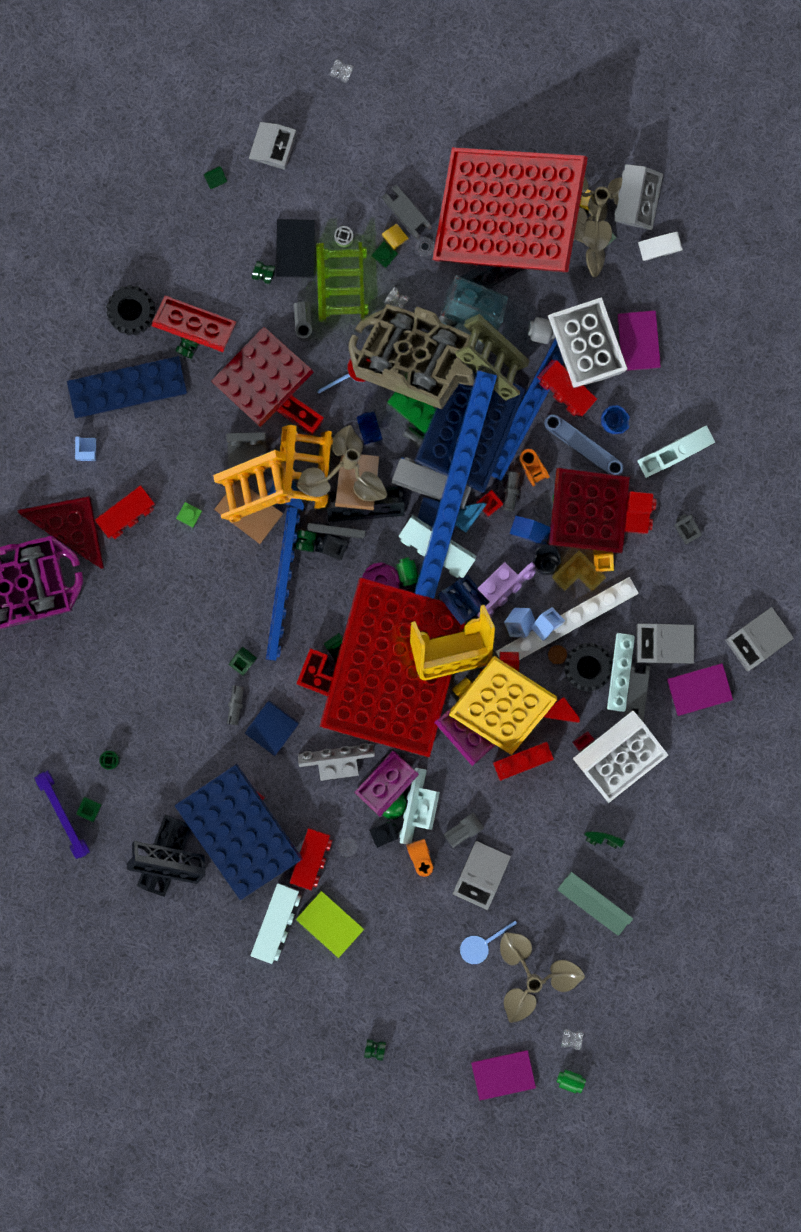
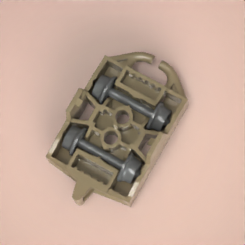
(425, 379)

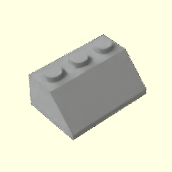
(638, 196)

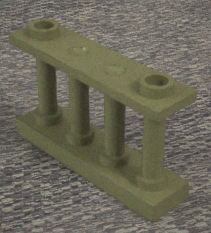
(501, 347)

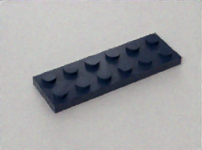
(126, 387)

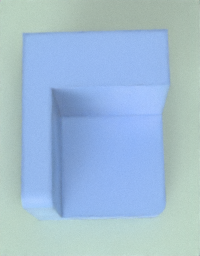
(85, 449)
(519, 622)
(547, 623)

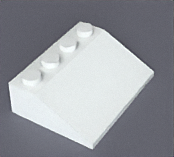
(587, 343)
(620, 756)

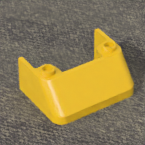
(456, 651)

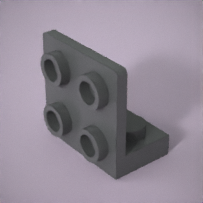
(245, 447)

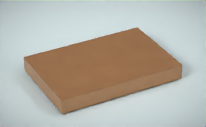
(345, 493)
(256, 524)

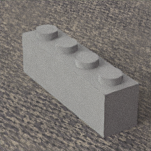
(423, 480)

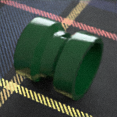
(263, 272)
(186, 348)
(304, 545)
(109, 760)
(370, 1049)

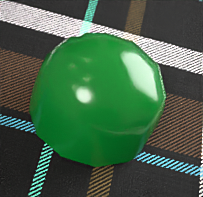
(397, 809)

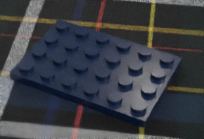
(444, 429)
(238, 832)

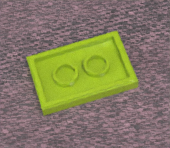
(329, 924)

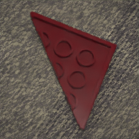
(71, 524)

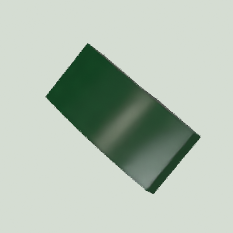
(598, 837)

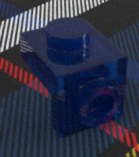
(369, 427)

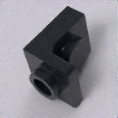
(330, 546)
(384, 834)

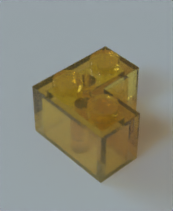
(578, 568)

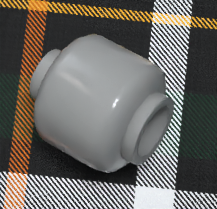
(540, 330)

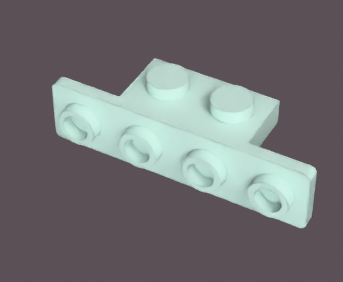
(620, 672)
(420, 808)

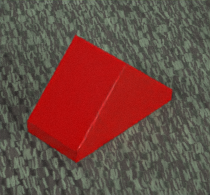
(562, 711)

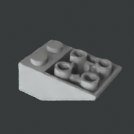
(759, 639)
(664, 643)
(481, 875)

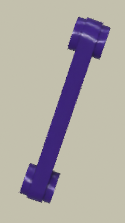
(79, 847)

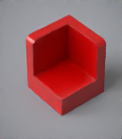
(492, 501)

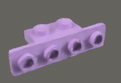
(503, 584)

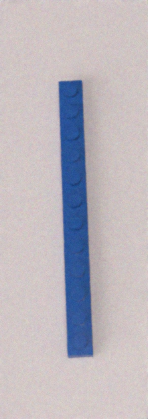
(455, 484)

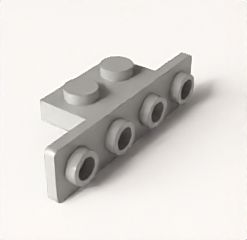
(337, 762)

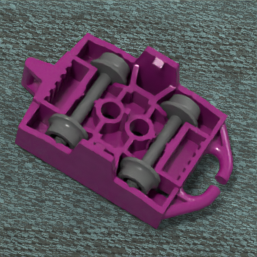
(41, 566)

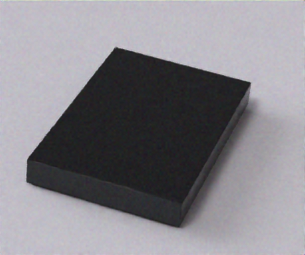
(295, 248)

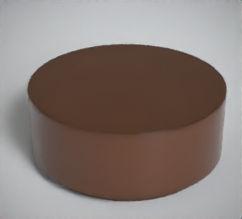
(557, 654)

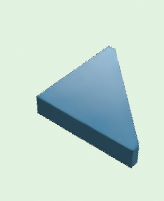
(468, 516)

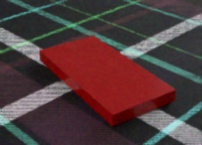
(193, 323)

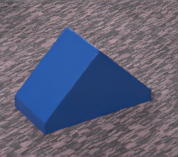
(530, 530)

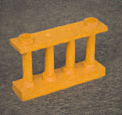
(288, 439)
(242, 473)

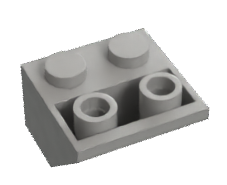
(273, 145)

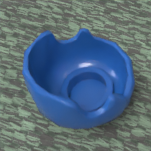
(615, 420)

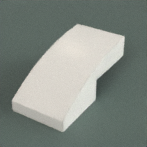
(660, 246)

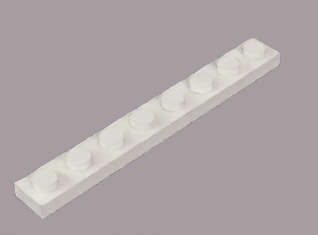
(575, 618)

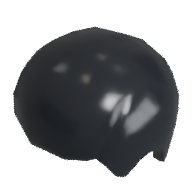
(547, 559)

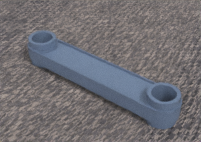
(583, 445)

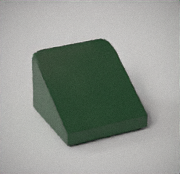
(215, 177)
(333, 646)
(242, 661)

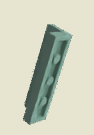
(594, 903)

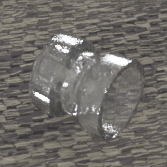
(341, 70)
(396, 299)
(572, 1039)

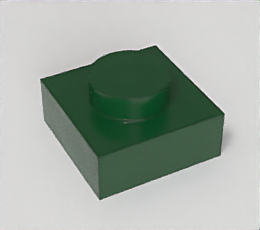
(384, 254)
(89, 809)

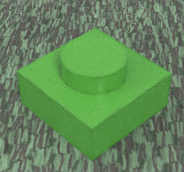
(189, 515)

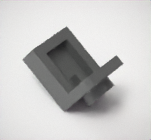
(687, 528)

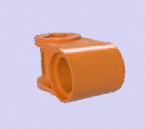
(533, 468)
(420, 853)

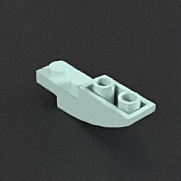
(676, 451)

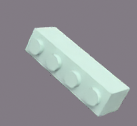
(418, 533)
(275, 923)

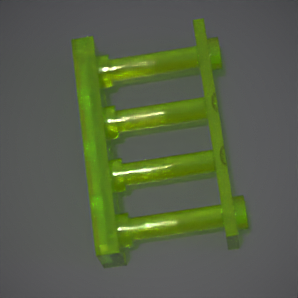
(324, 273)

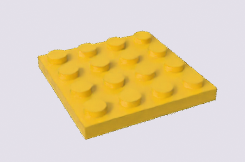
(503, 705)

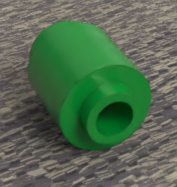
(407, 571)
(571, 1081)

